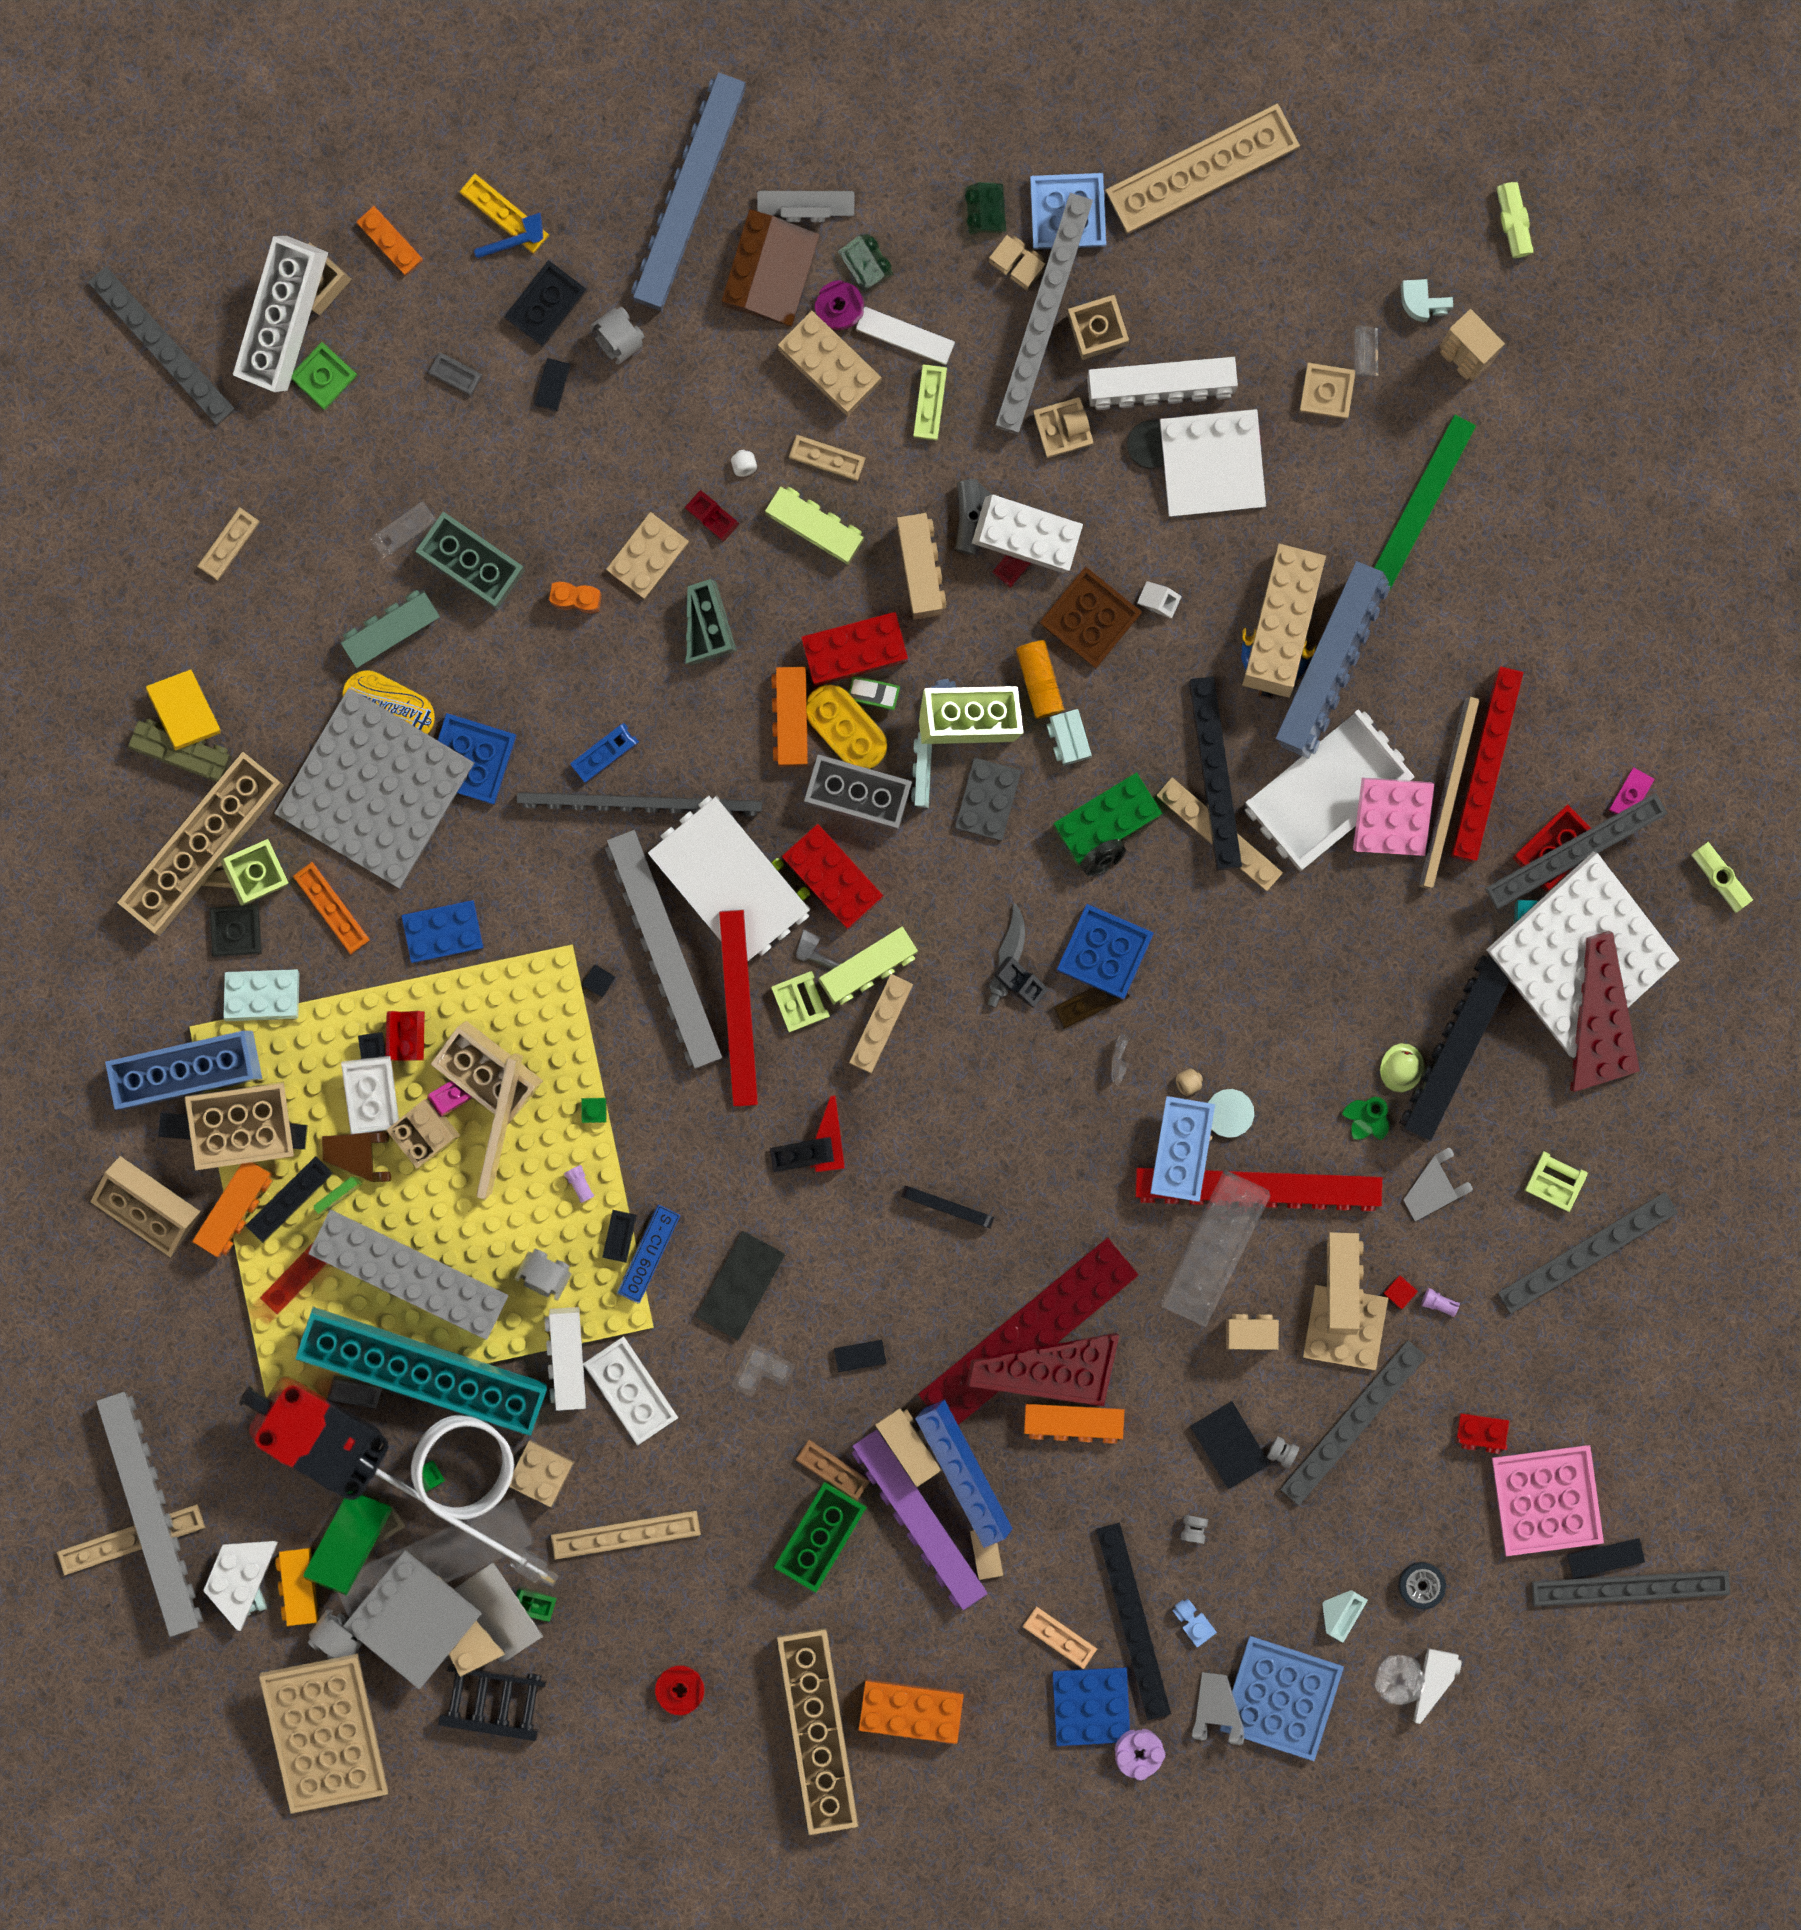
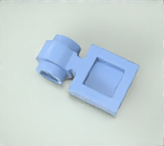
(1198, 1627)

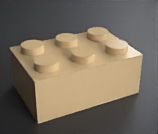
(909, 1446)

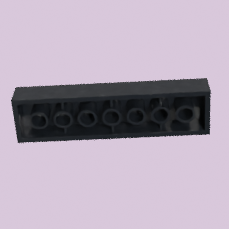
(1456, 1050)

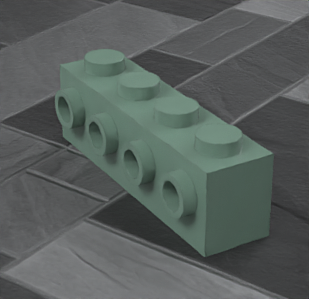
(389, 628)

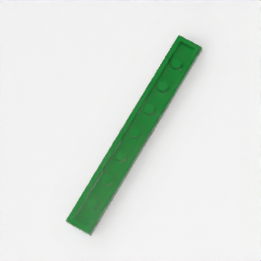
(1424, 498)

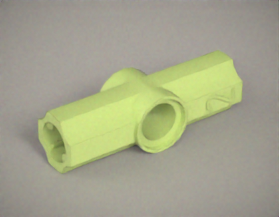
(1515, 220)
(1732, 890)

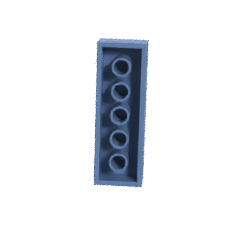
(183, 1070)

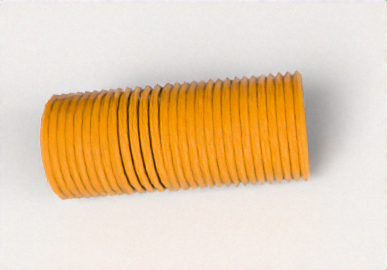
(1040, 676)

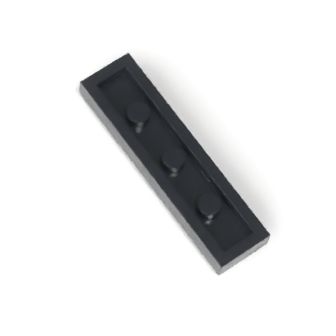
(289, 1199)

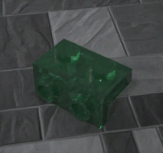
(985, 208)

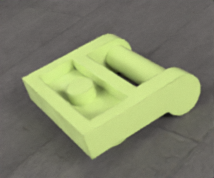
(792, 1005)
(1552, 1189)

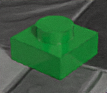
(594, 1110)
(431, 1476)

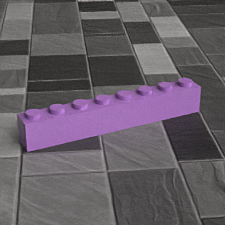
(920, 1520)

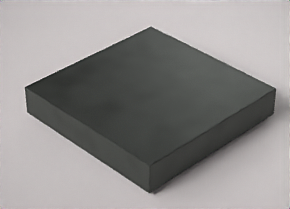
(235, 930)

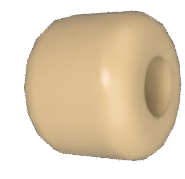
(1189, 1082)

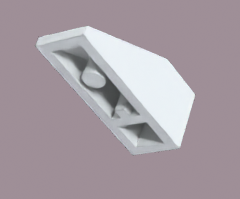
(1439, 1673)

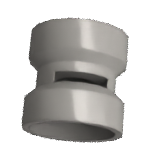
(1288, 1454)
(1194, 1535)

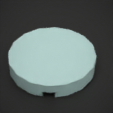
(1232, 1113)

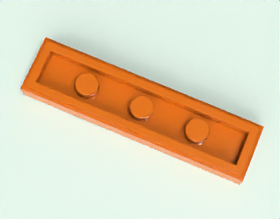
(331, 908)

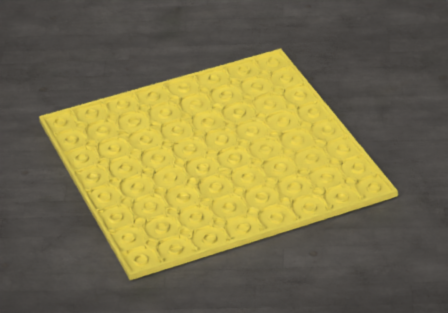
(526, 1008)

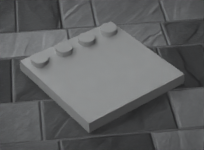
(412, 1619)

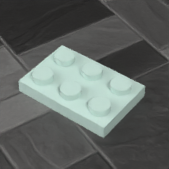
(261, 995)

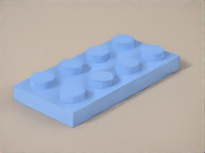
(1182, 1148)

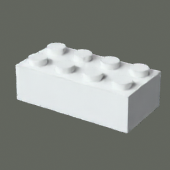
(1027, 533)

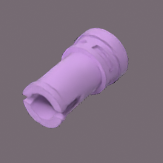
(577, 1178)
(1436, 1301)

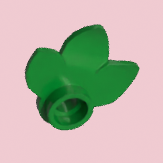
(1365, 1121)

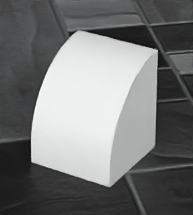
(1159, 599)

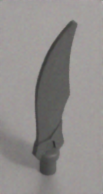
(1012, 947)

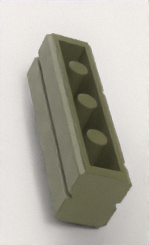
(195, 758)

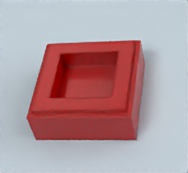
(1400, 1292)

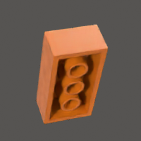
(911, 1711)

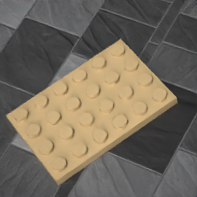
(324, 1733)

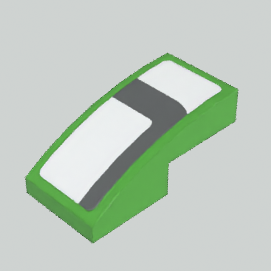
(874, 693)

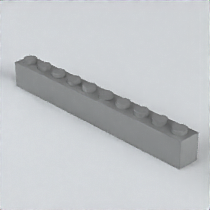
(1044, 313)
(664, 949)
(149, 1515)

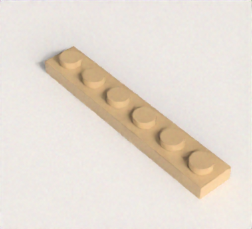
(1197, 816)

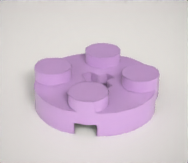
(1144, 1766)

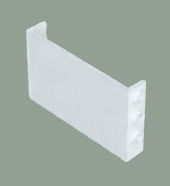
(1319, 796)
(724, 871)

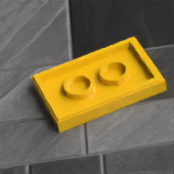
(183, 710)

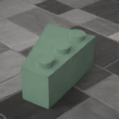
(708, 626)

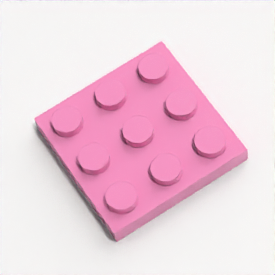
(1393, 816)

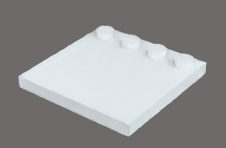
(1212, 462)

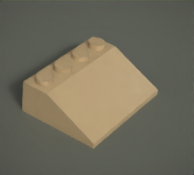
(239, 1125)

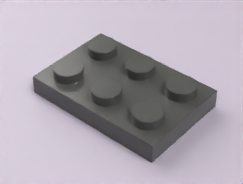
(988, 799)

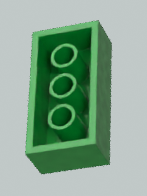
(1108, 817)
(820, 1537)

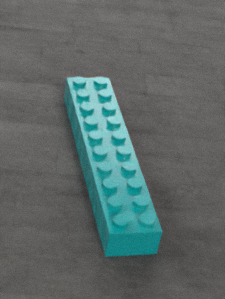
(421, 1371)

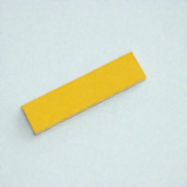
(498, 209)

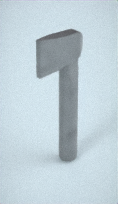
(806, 951)

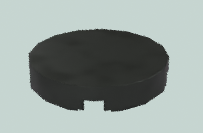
(1146, 444)
(1102, 856)

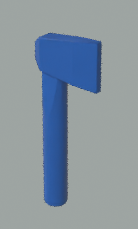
(533, 233)

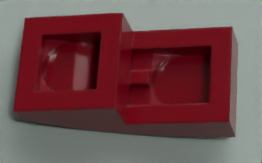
(711, 515)

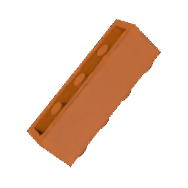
(791, 717)
(232, 1208)
(1074, 1421)

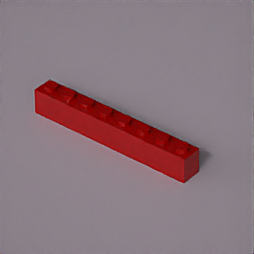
(1487, 764)

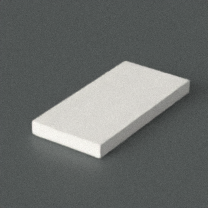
(630, 1390)

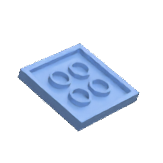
(1049, 201)

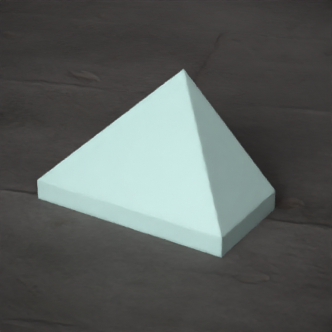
(1342, 1613)

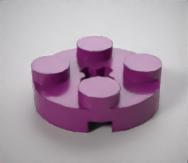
(851, 311)

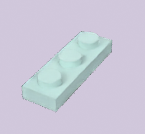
(921, 772)

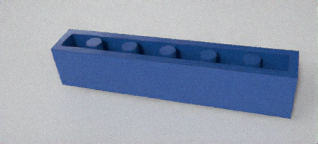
(964, 1473)

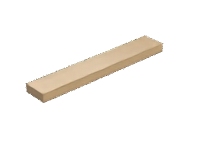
(499, 1126)
(625, 1534)
(123, 1542)

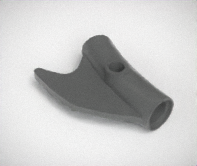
(971, 499)

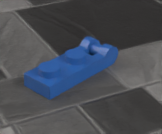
(603, 753)

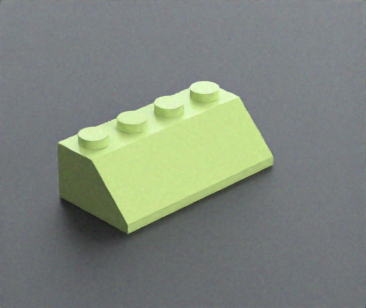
(970, 715)

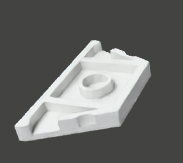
(238, 1577)

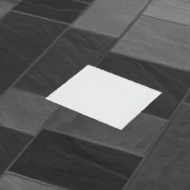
(501, 1611)

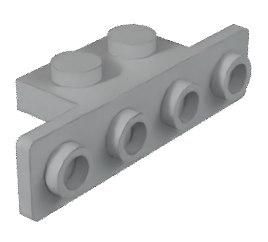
(806, 204)

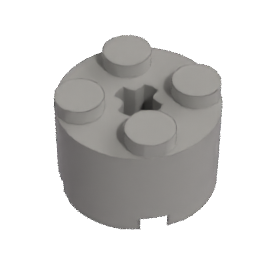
(617, 335)
(543, 1275)
(333, 1637)

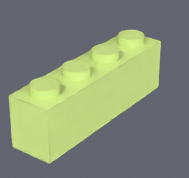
(813, 525)
(868, 965)

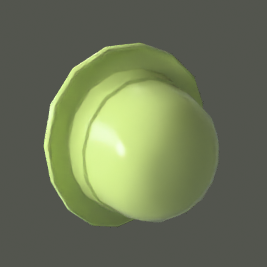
(1401, 1067)

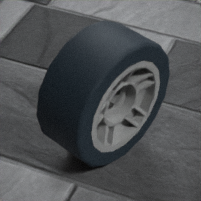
(1431, 1594)

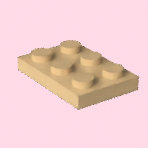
(647, 555)

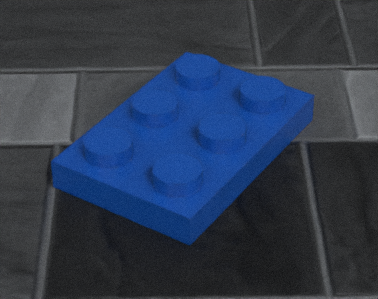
(442, 931)

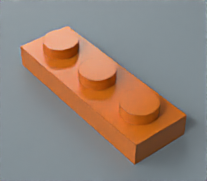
(389, 241)

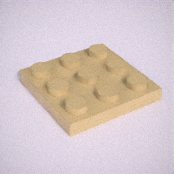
(1349, 1350)

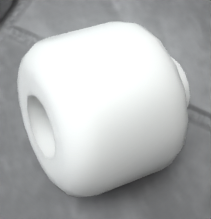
(743, 463)

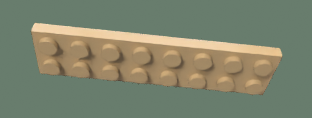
(1202, 168)

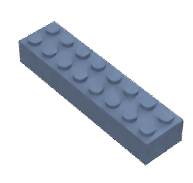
(1333, 660)

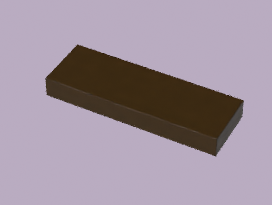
(1084, 1006)

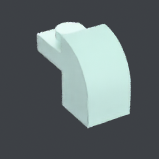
(1418, 305)

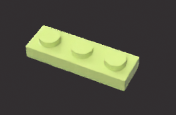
(930, 402)

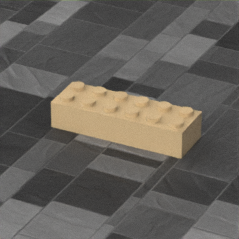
(1284, 620)

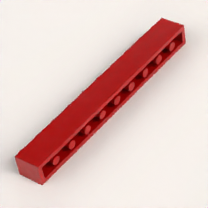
(1285, 1188)

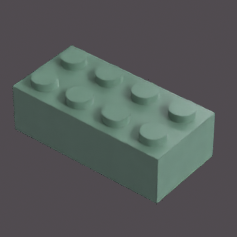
(470, 560)

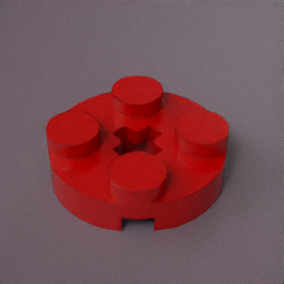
(690, 1680)

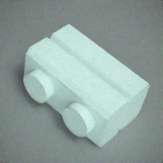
(1069, 737)

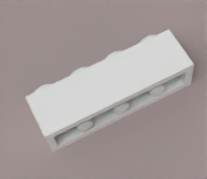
(566, 1357)

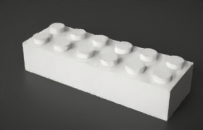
(280, 313)
(1162, 382)

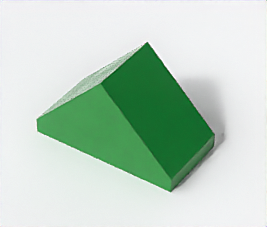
(536, 1604)

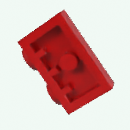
(405, 1035)
(1482, 1432)

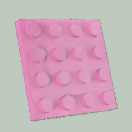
(1547, 1500)

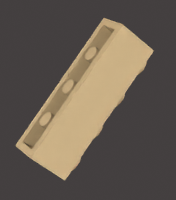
(881, 1023)
(1343, 1283)

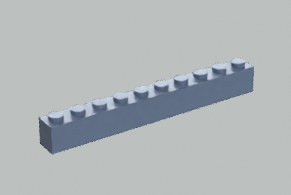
(689, 192)

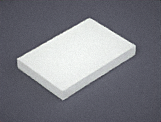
(370, 1094)

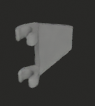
(1433, 1188)
(1218, 1707)

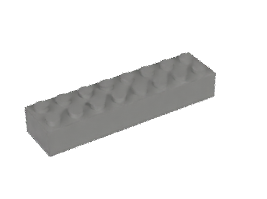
(408, 1274)

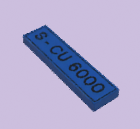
(648, 1254)

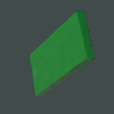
(347, 1543)

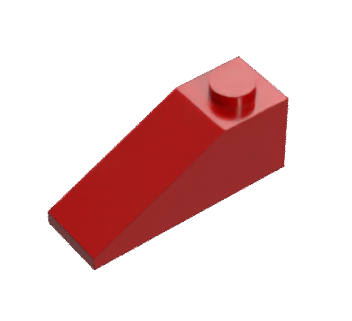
(830, 1128)

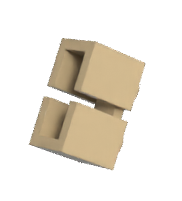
(1008, 254)

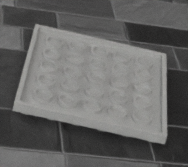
(374, 788)

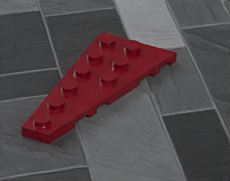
(1603, 1025)
(1060, 1371)

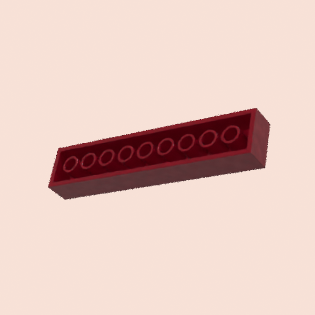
(1037, 1324)

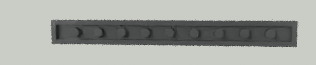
(628, 803)

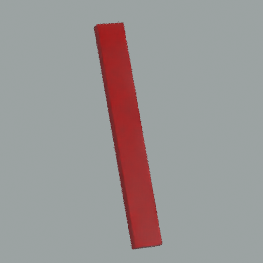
(738, 1007)

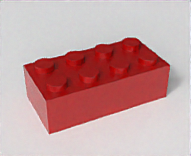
(854, 649)
(832, 876)

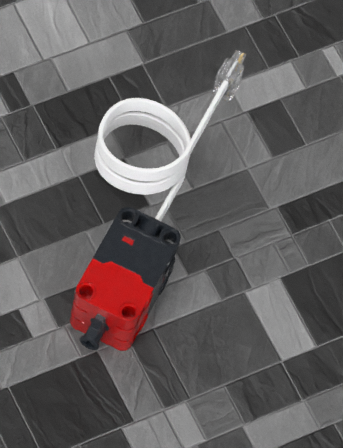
(346, 1452)

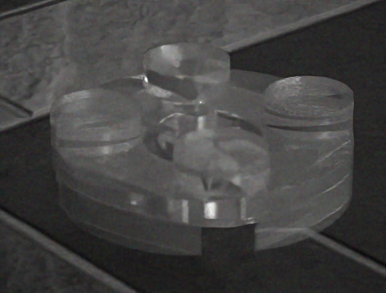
(1387, 1684)

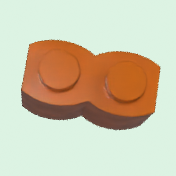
(567, 597)

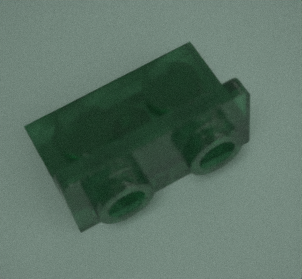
(866, 261)

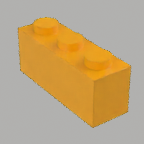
(297, 1591)

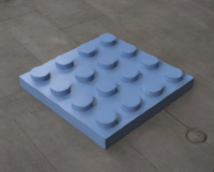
(1284, 1697)

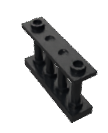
(501, 1725)

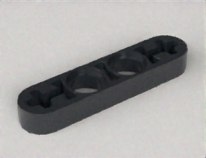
(947, 1207)

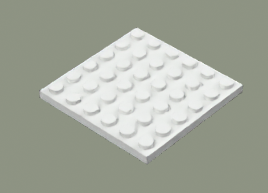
(1548, 946)

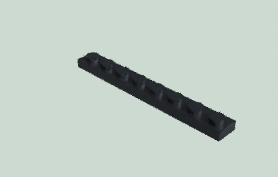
(1215, 773)
(1133, 1621)

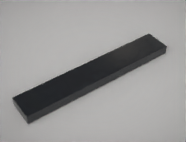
(177, 1127)

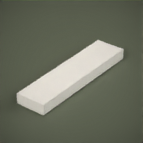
(905, 336)

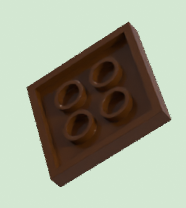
(1090, 617)

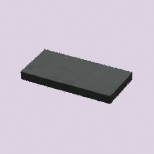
(740, 1285)

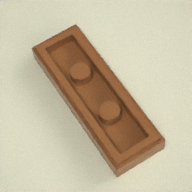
(832, 1470)

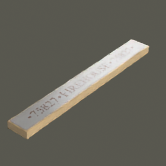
(1449, 793)

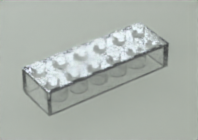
(1215, 1248)

